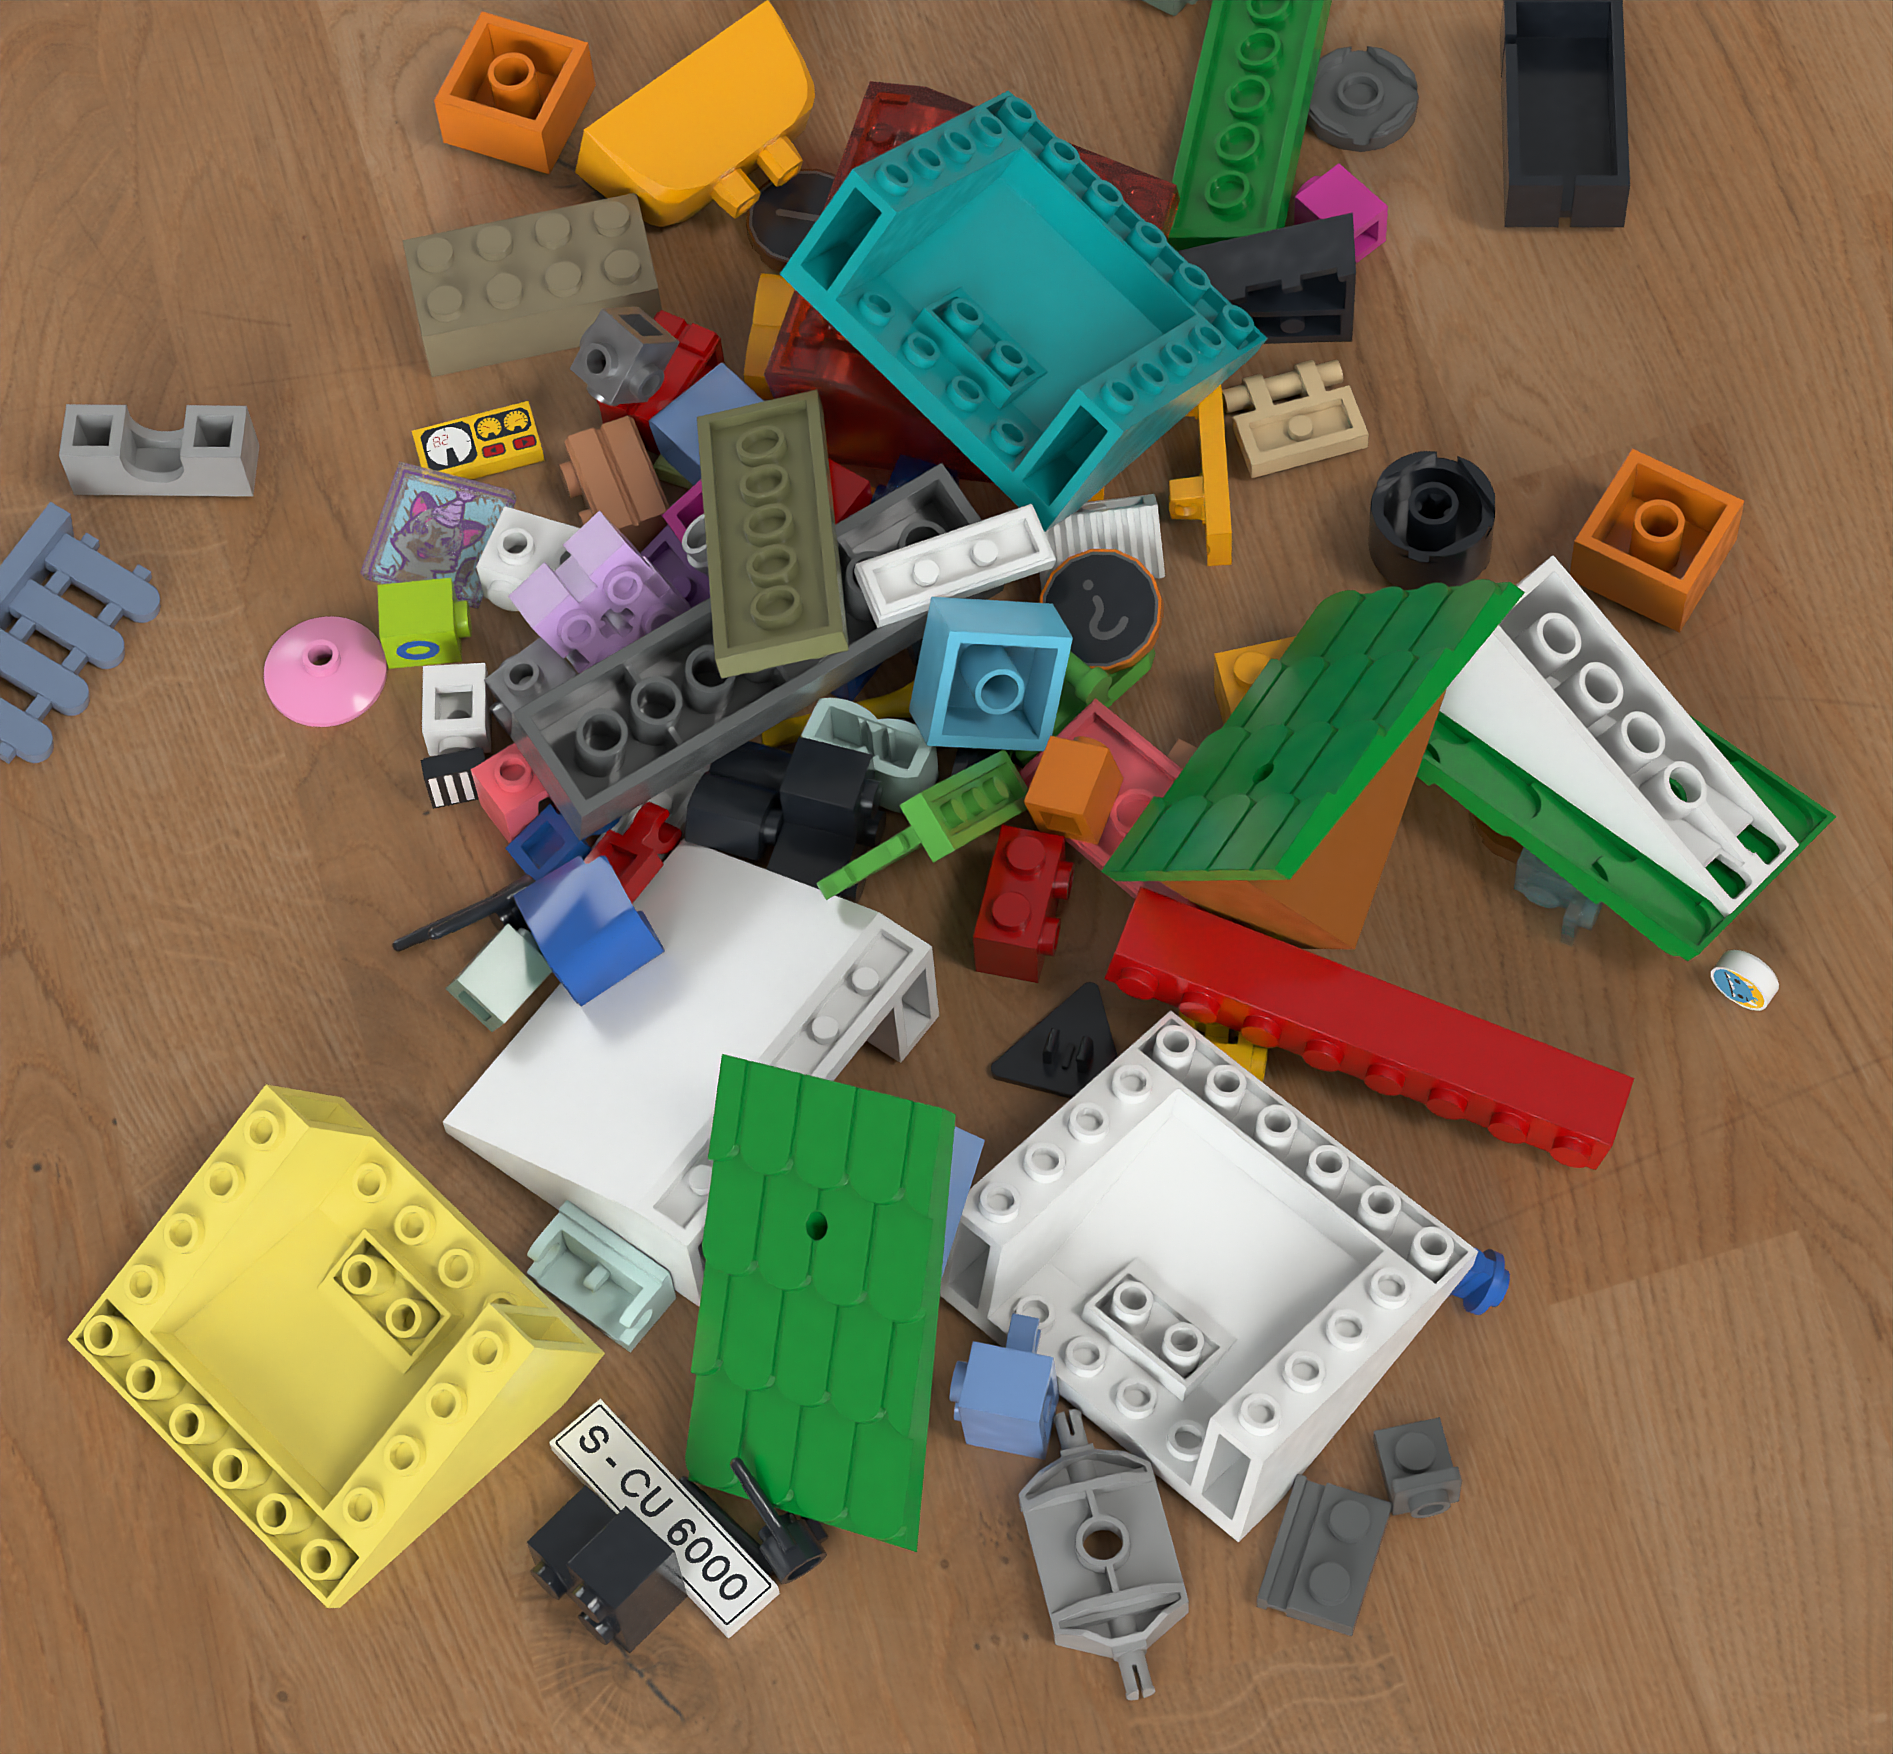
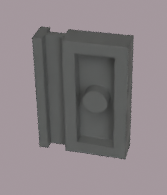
(1324, 1555)

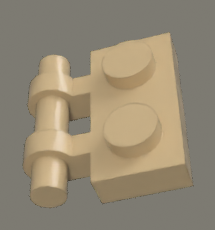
(1299, 430)

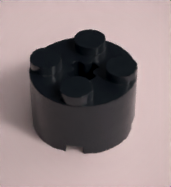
(1431, 521)

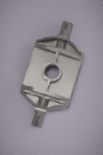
(1113, 1603)

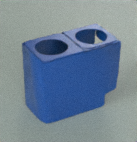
(587, 927)

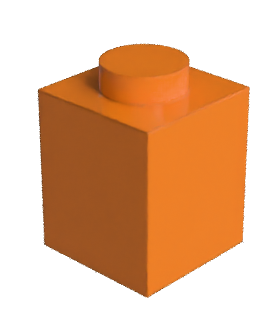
(1074, 788)

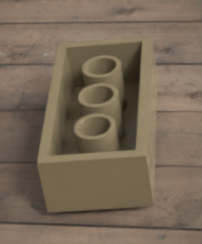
(528, 282)

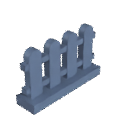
(46, 549)

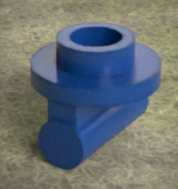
(1484, 1283)

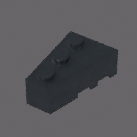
(1289, 279)

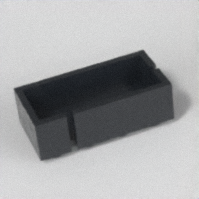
(1564, 113)

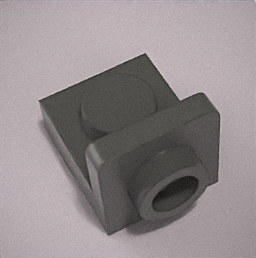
(1417, 1468)

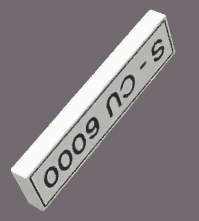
(625, 1473)

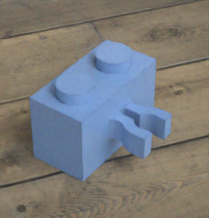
(1007, 1393)

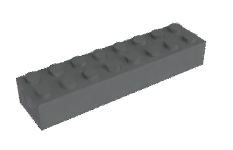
(661, 702)

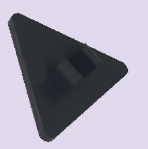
(1062, 1049)

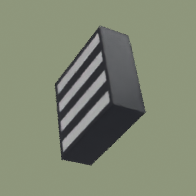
(450, 776)

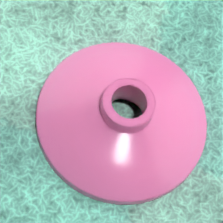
(327, 692)

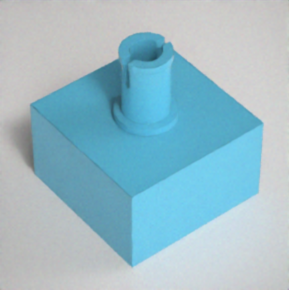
(990, 674)

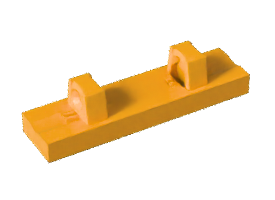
(1207, 494)

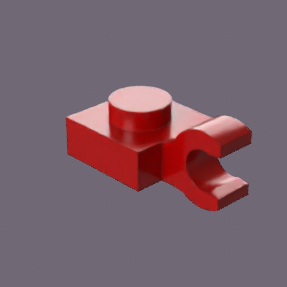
(636, 851)

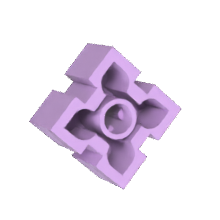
(597, 596)

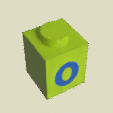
(422, 623)

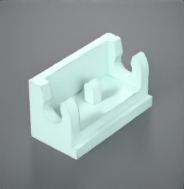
(600, 1276)

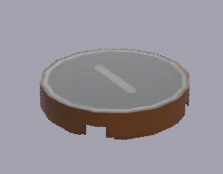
(786, 215)

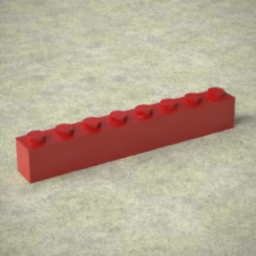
(1369, 1030)

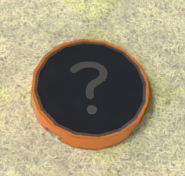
(1107, 607)

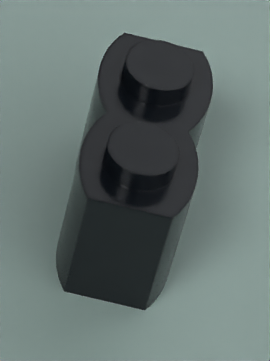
(739, 801)

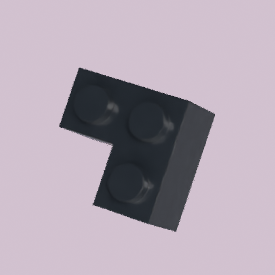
(827, 813)
(609, 1567)

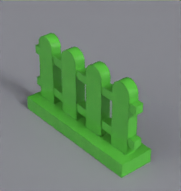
(943, 819)

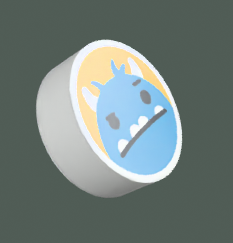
(1745, 979)

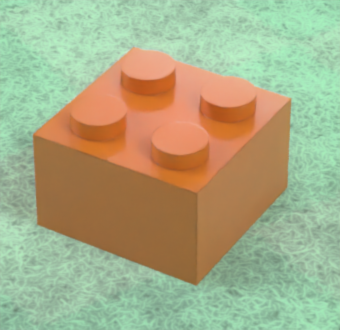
(515, 92)
(1656, 540)

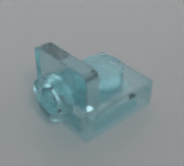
(1550, 890)

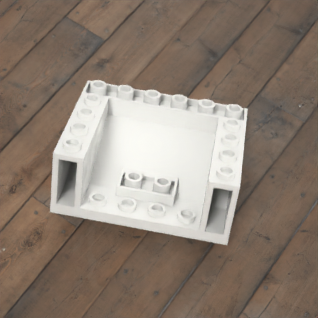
(622, 1092)
(1202, 1269)

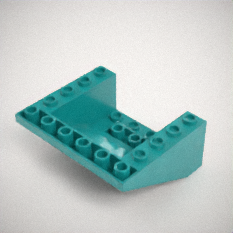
(1019, 303)

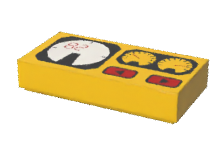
(481, 443)

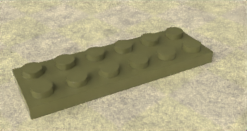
(770, 535)

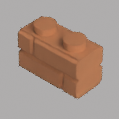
(617, 479)

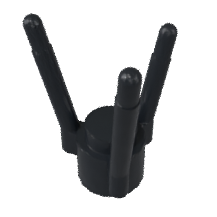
(499, 907)
(788, 1544)

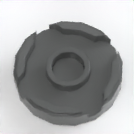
(1362, 99)

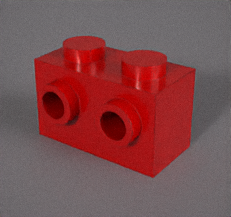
(1021, 904)

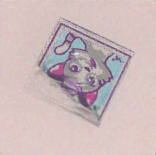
(435, 530)

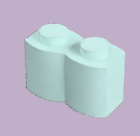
(897, 747)

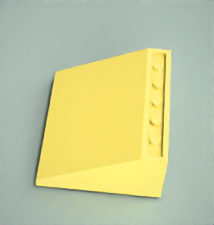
(330, 1340)

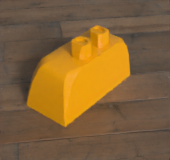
(706, 125)

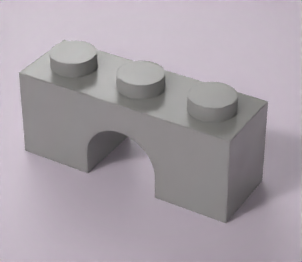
(116, 456)

